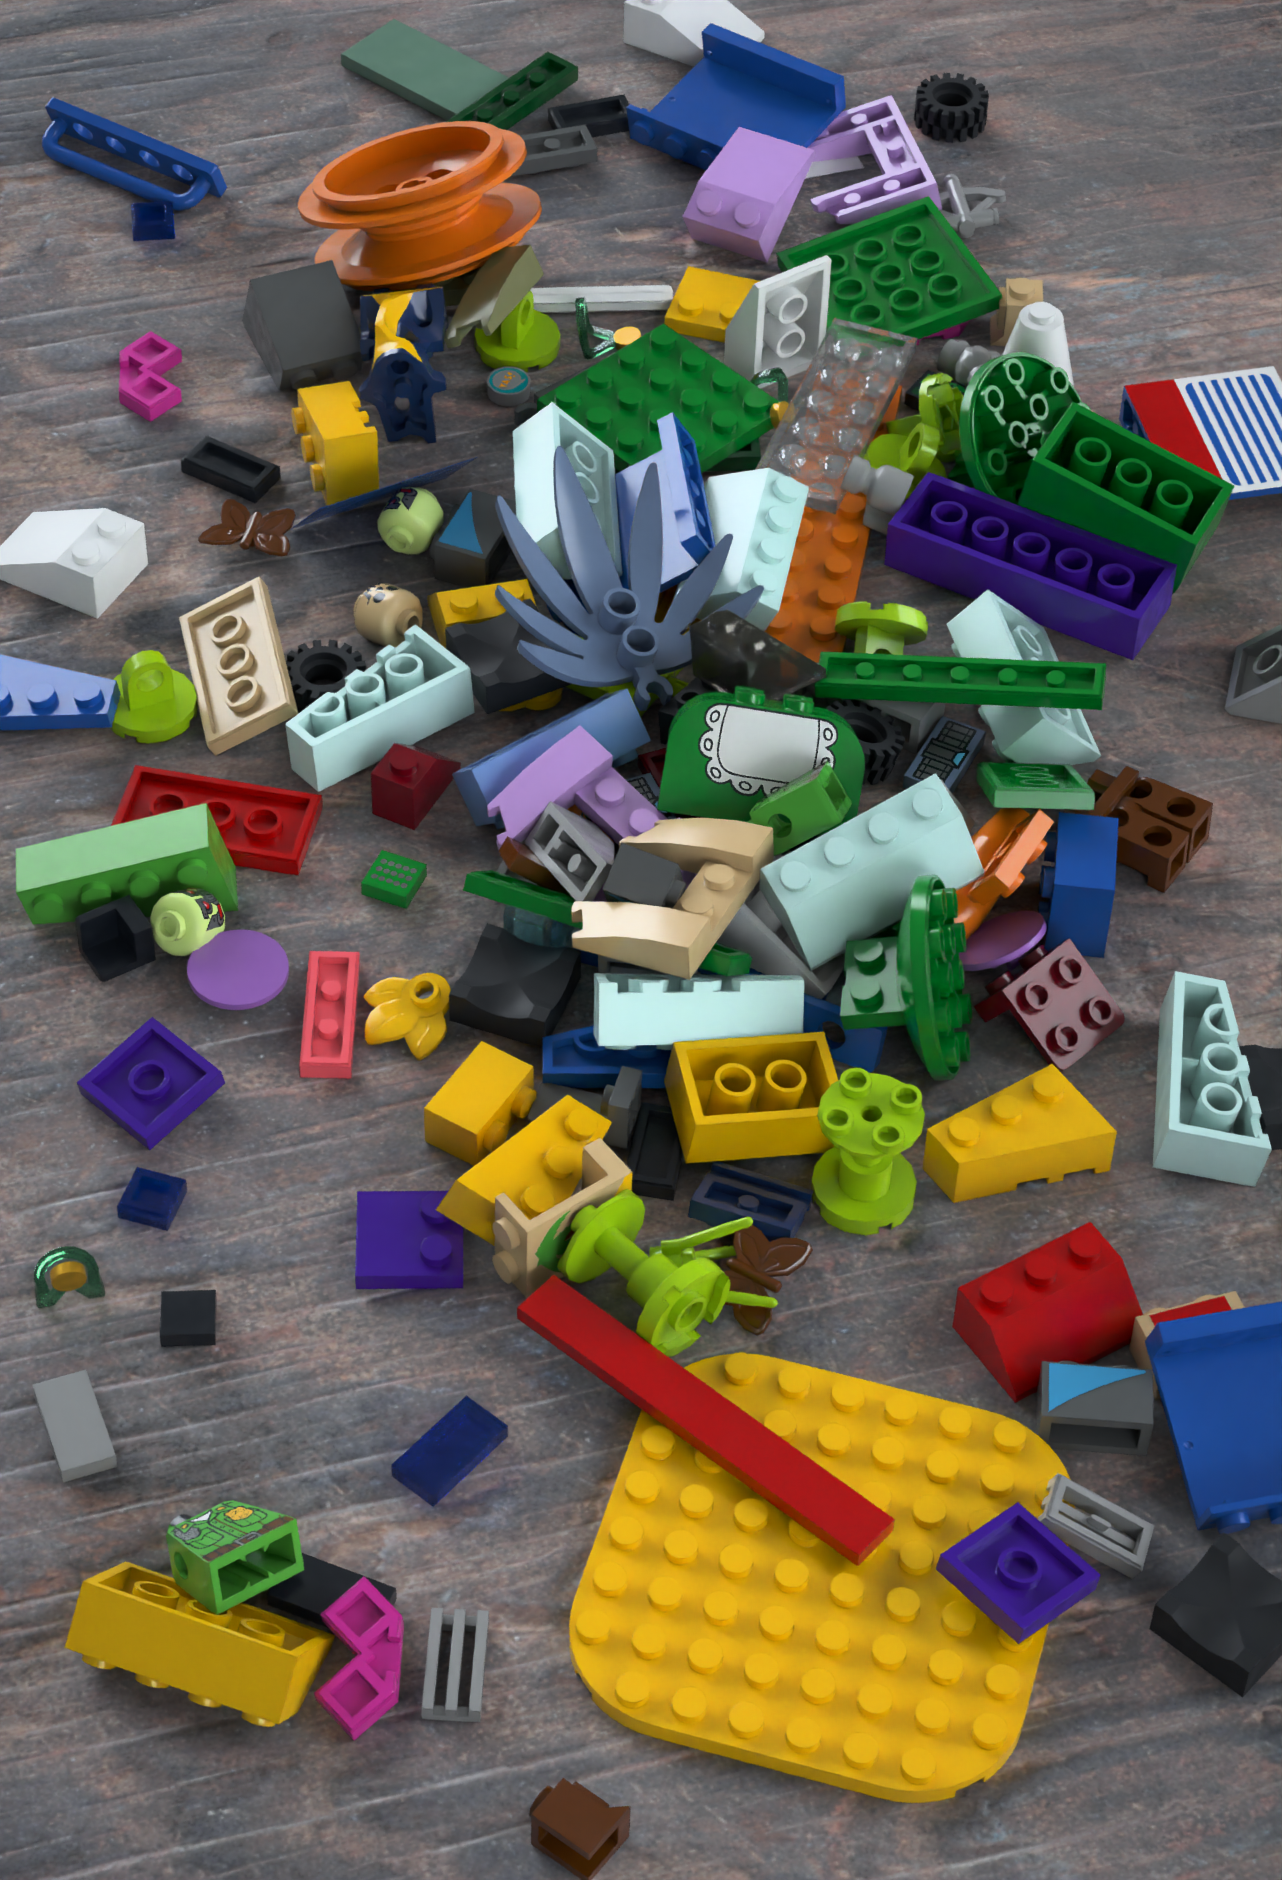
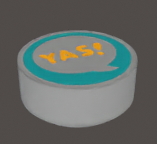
(508, 386)

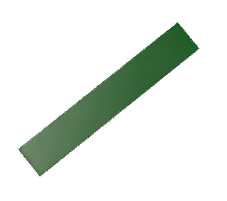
(962, 680)
(558, 905)

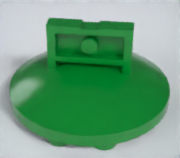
(1006, 420)
(915, 979)

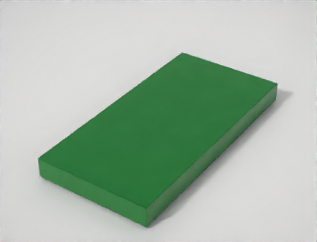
(1034, 786)

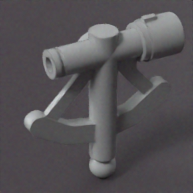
(962, 219)

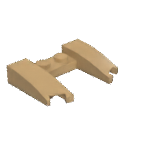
(678, 938)

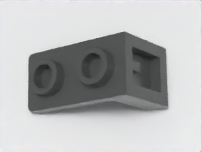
(617, 1104)

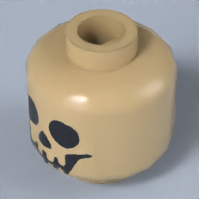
(386, 613)

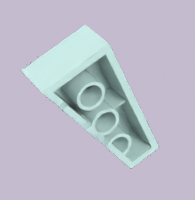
(396, 700)
(706, 1007)
(1203, 1095)

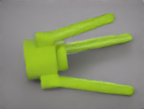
(680, 1253)

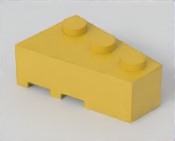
(337, 441)

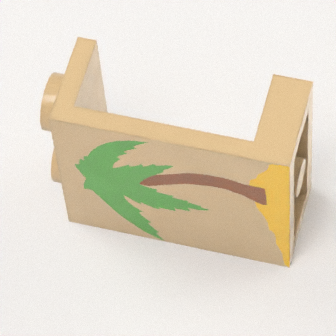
(531, 1249)

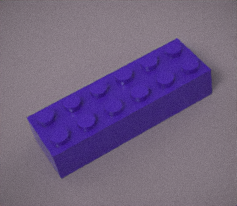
(1032, 562)

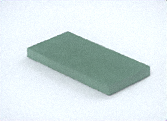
(421, 69)

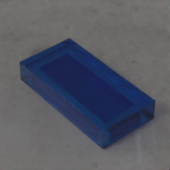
(449, 1451)

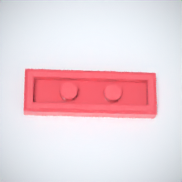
(329, 1015)

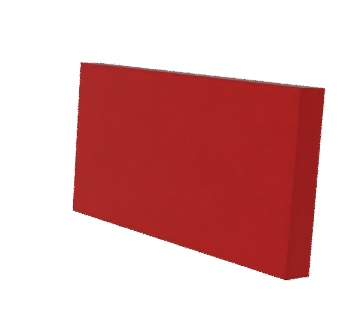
(258, 823)

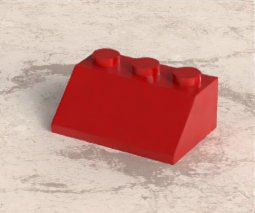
(1048, 1306)

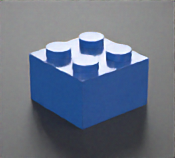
(1079, 882)

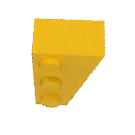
(1017, 1137)
(532, 1168)

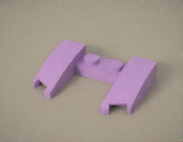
(884, 133)
(580, 774)

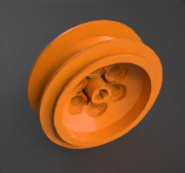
(421, 205)

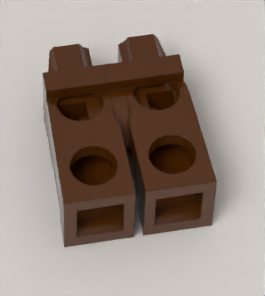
(1156, 823)

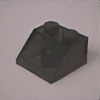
(737, 653)

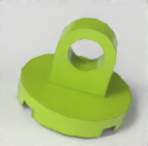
(521, 340)
(938, 408)
(908, 453)
(881, 629)
(153, 699)

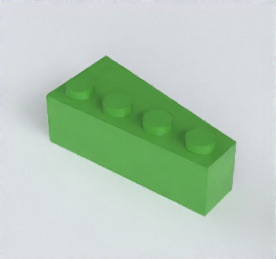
(132, 858)

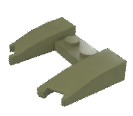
(489, 291)

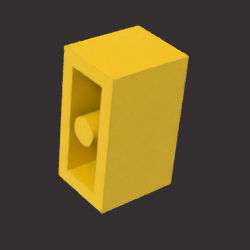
(479, 1104)

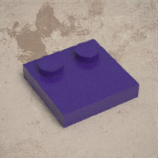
(151, 1083)
(406, 1242)
(1018, 1572)

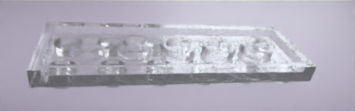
(838, 408)

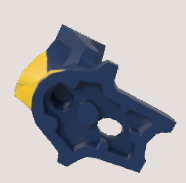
(401, 336)

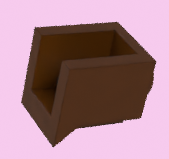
(577, 1828)

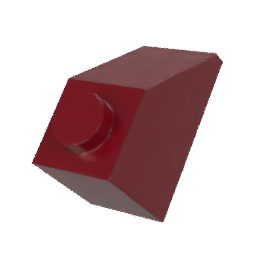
(409, 783)

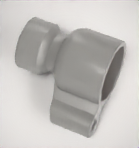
(883, 488)

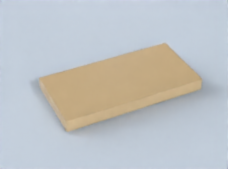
(238, 666)

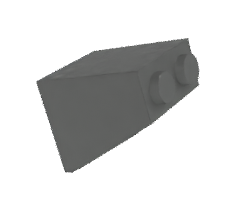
(303, 326)

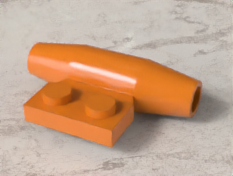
(1003, 848)

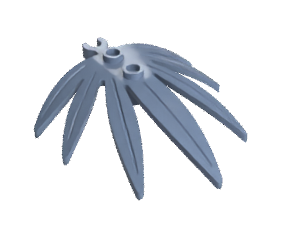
(620, 630)

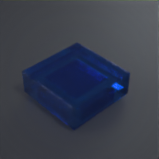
(152, 221)
(152, 1198)

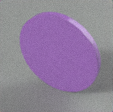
(1003, 940)
(238, 970)

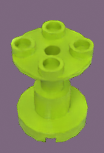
(865, 1176)
(670, 1296)

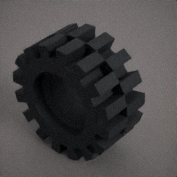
(951, 107)
(320, 664)
(876, 735)

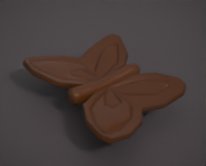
(253, 530)
(754, 1270)

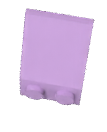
(748, 193)

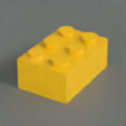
(749, 1096)

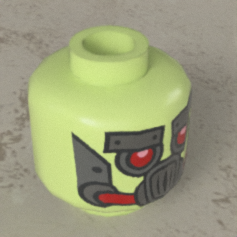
(410, 520)
(186, 920)

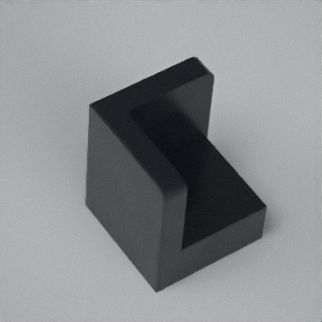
(115, 938)

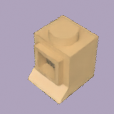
(1015, 297)

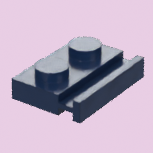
(737, 1193)

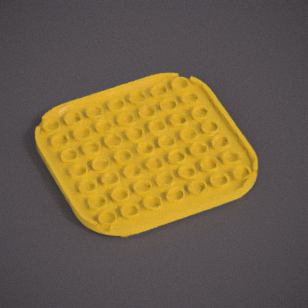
(768, 1646)

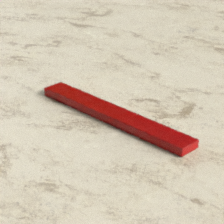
(706, 1420)

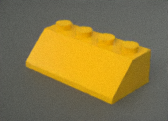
(171, 1639)

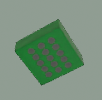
(394, 879)

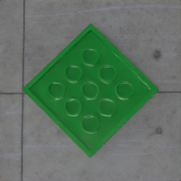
(900, 272)
(660, 376)

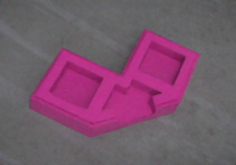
(140, 372)
(371, 1680)

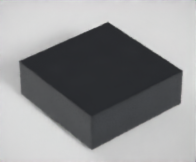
(188, 1318)

